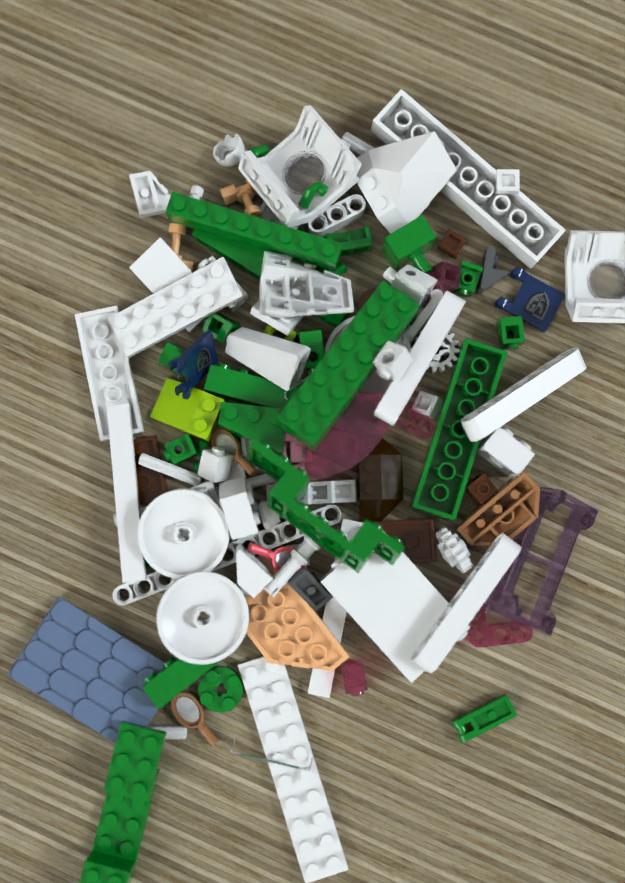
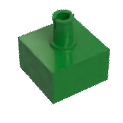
(409, 245)

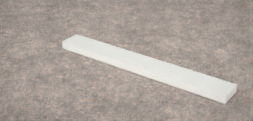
(126, 492)
(334, 618)

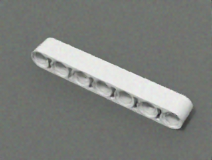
(422, 354)
(523, 394)
(466, 603)

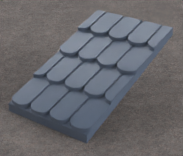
(87, 670)

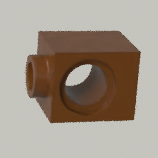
(480, 489)

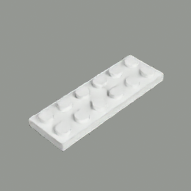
(175, 307)
(107, 368)

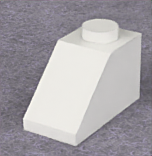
(251, 573)

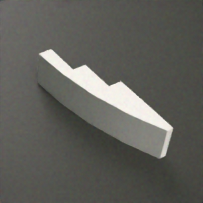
(328, 492)

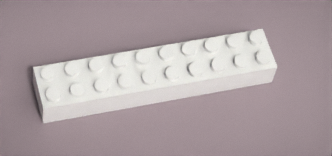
(507, 217)

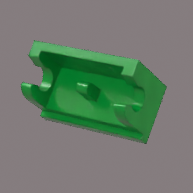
(353, 241)

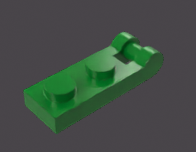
(484, 717)

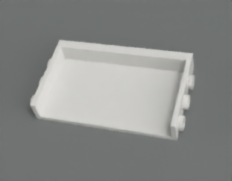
(390, 605)

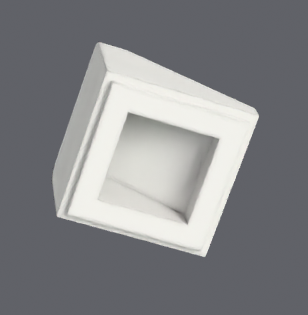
(427, 405)

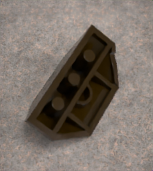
(380, 482)

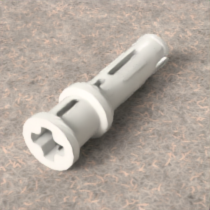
(298, 558)

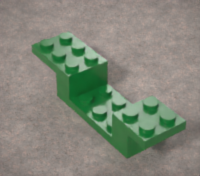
(285, 501)
(126, 806)

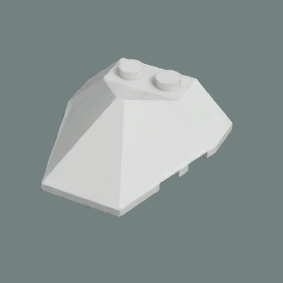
(404, 178)
(298, 290)

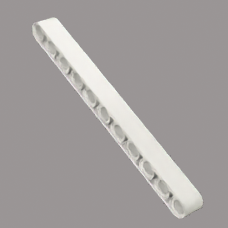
(157, 585)

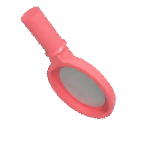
(277, 557)

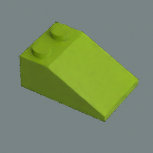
(194, 415)

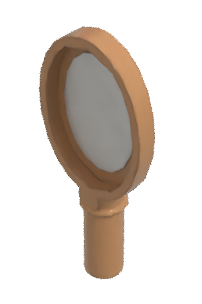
(228, 441)
(191, 714)

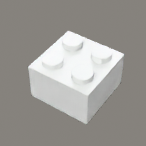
(505, 452)
(239, 507)

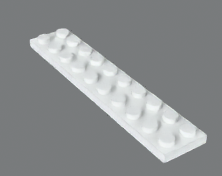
(298, 790)

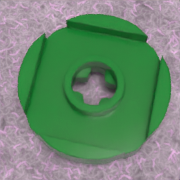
(209, 696)

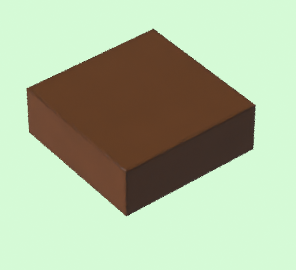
(451, 243)

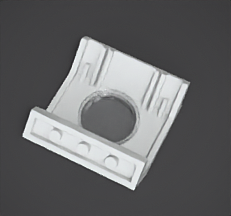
(299, 161)
(595, 276)

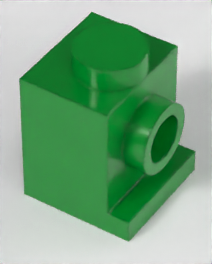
(469, 271)
(213, 323)
(515, 327)
(188, 452)

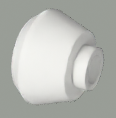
(268, 516)

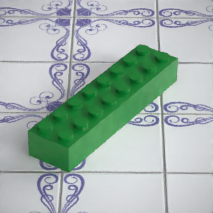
(347, 366)
(450, 450)

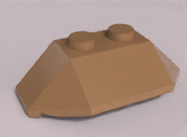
(505, 512)

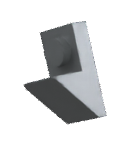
(490, 276)
(310, 588)

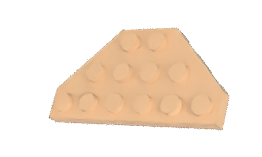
(290, 630)

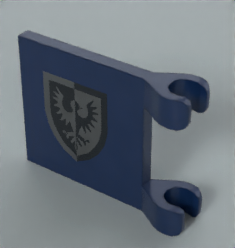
(533, 302)
(195, 363)

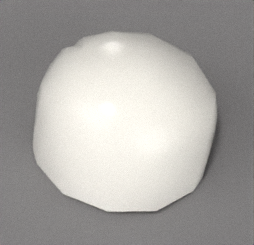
(229, 151)

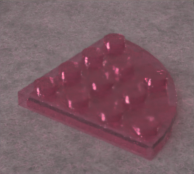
(349, 439)

